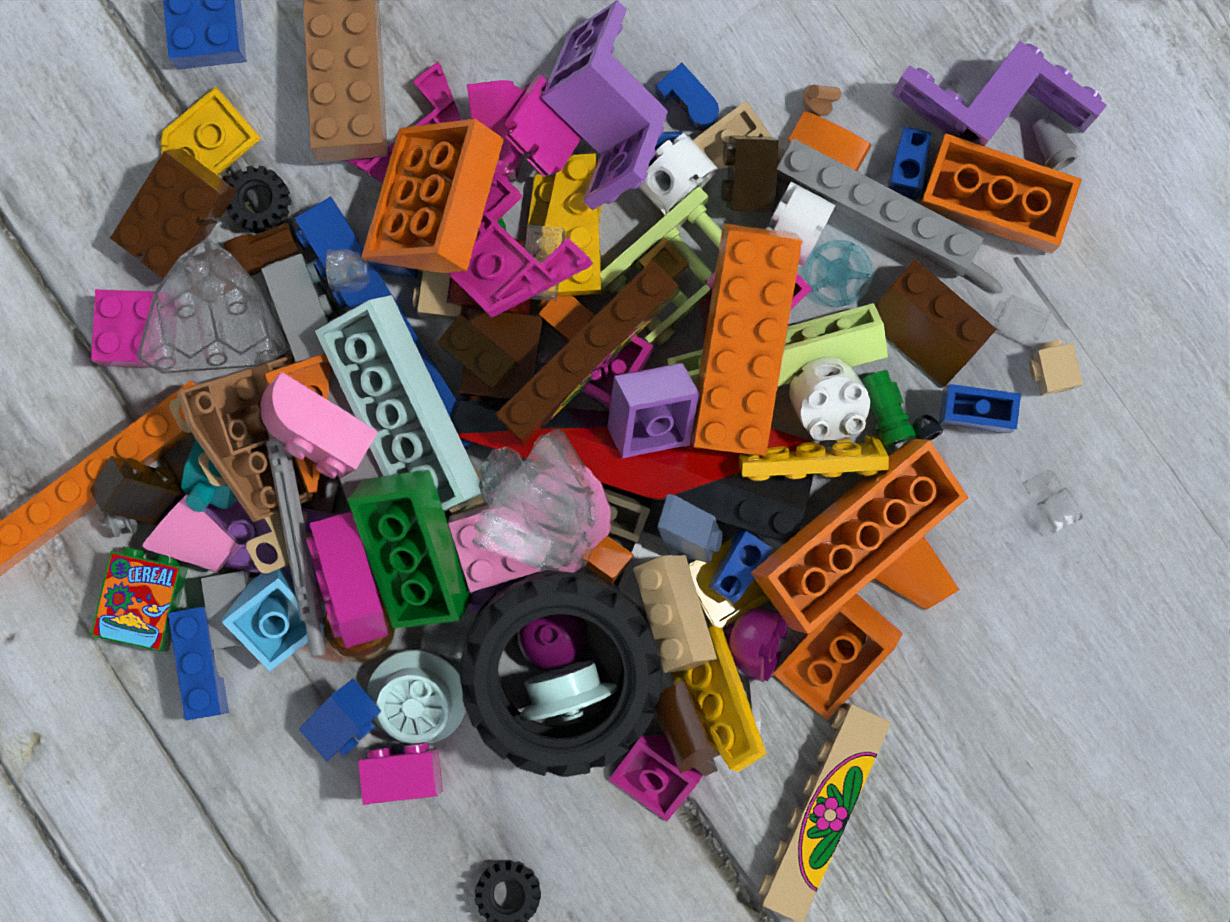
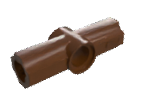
(263, 248)

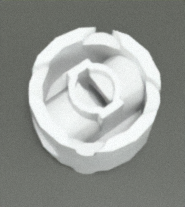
(676, 173)
(803, 215)
(830, 399)

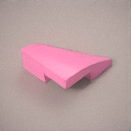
(192, 538)

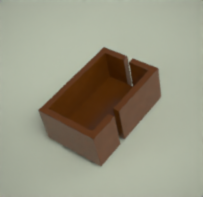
(167, 210)

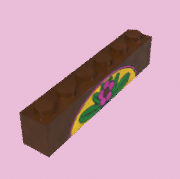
(588, 352)

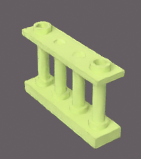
(691, 209)

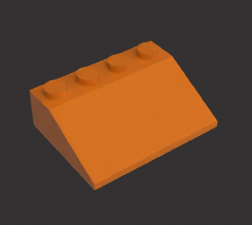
(434, 196)

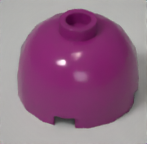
(553, 641)
(756, 642)

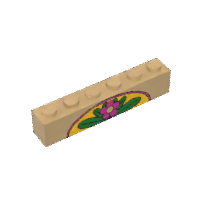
(824, 812)

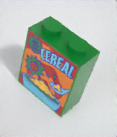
(137, 599)

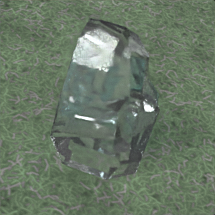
(346, 270)
(496, 470)

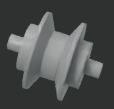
(115, 523)

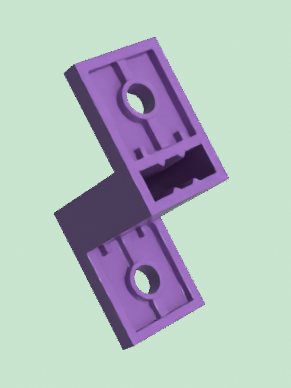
(1019, 73)
(605, 106)

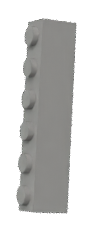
(880, 208)

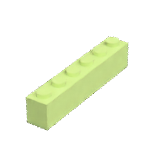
(850, 335)

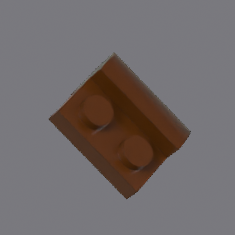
(687, 729)

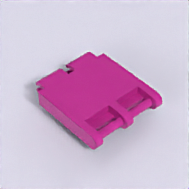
(541, 130)

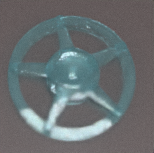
(839, 273)

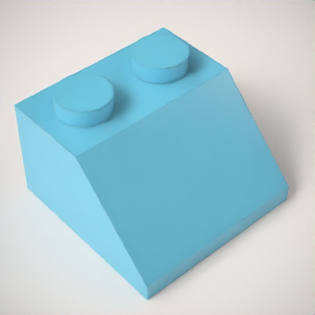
(268, 618)

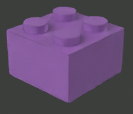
(652, 410)

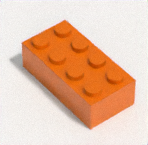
(1000, 193)

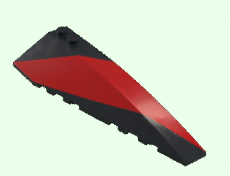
(697, 475)

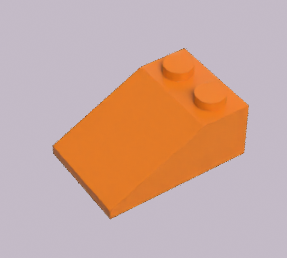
(838, 656)

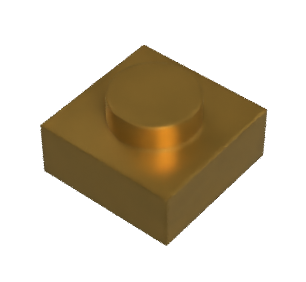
(666, 257)

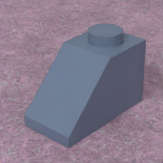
(688, 530)

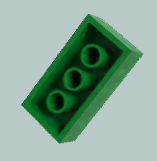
(410, 549)

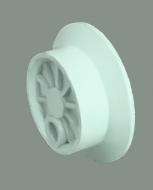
(565, 691)
(417, 697)

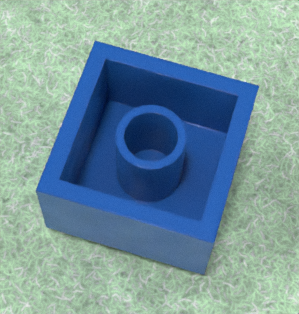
(204, 32)

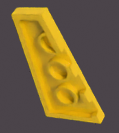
(578, 221)
(813, 458)
(725, 705)

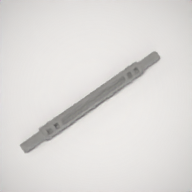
(296, 543)

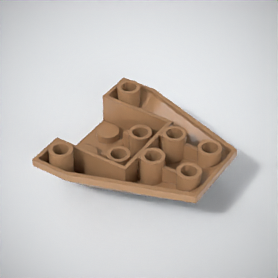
(231, 431)

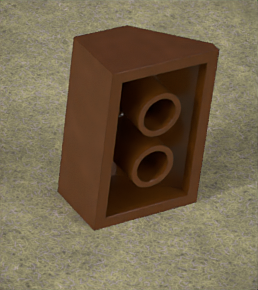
(932, 323)

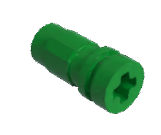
(887, 409)

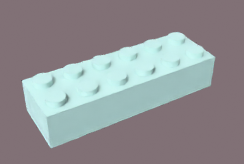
(397, 398)

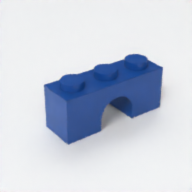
(199, 682)

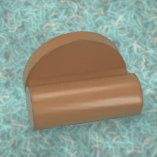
(819, 98)

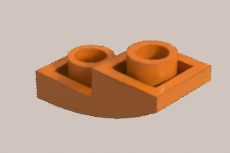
(831, 140)

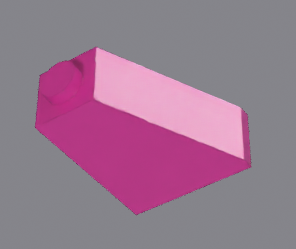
(492, 105)

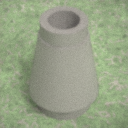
(1054, 144)

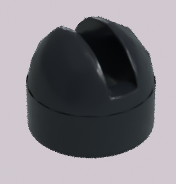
(927, 428)

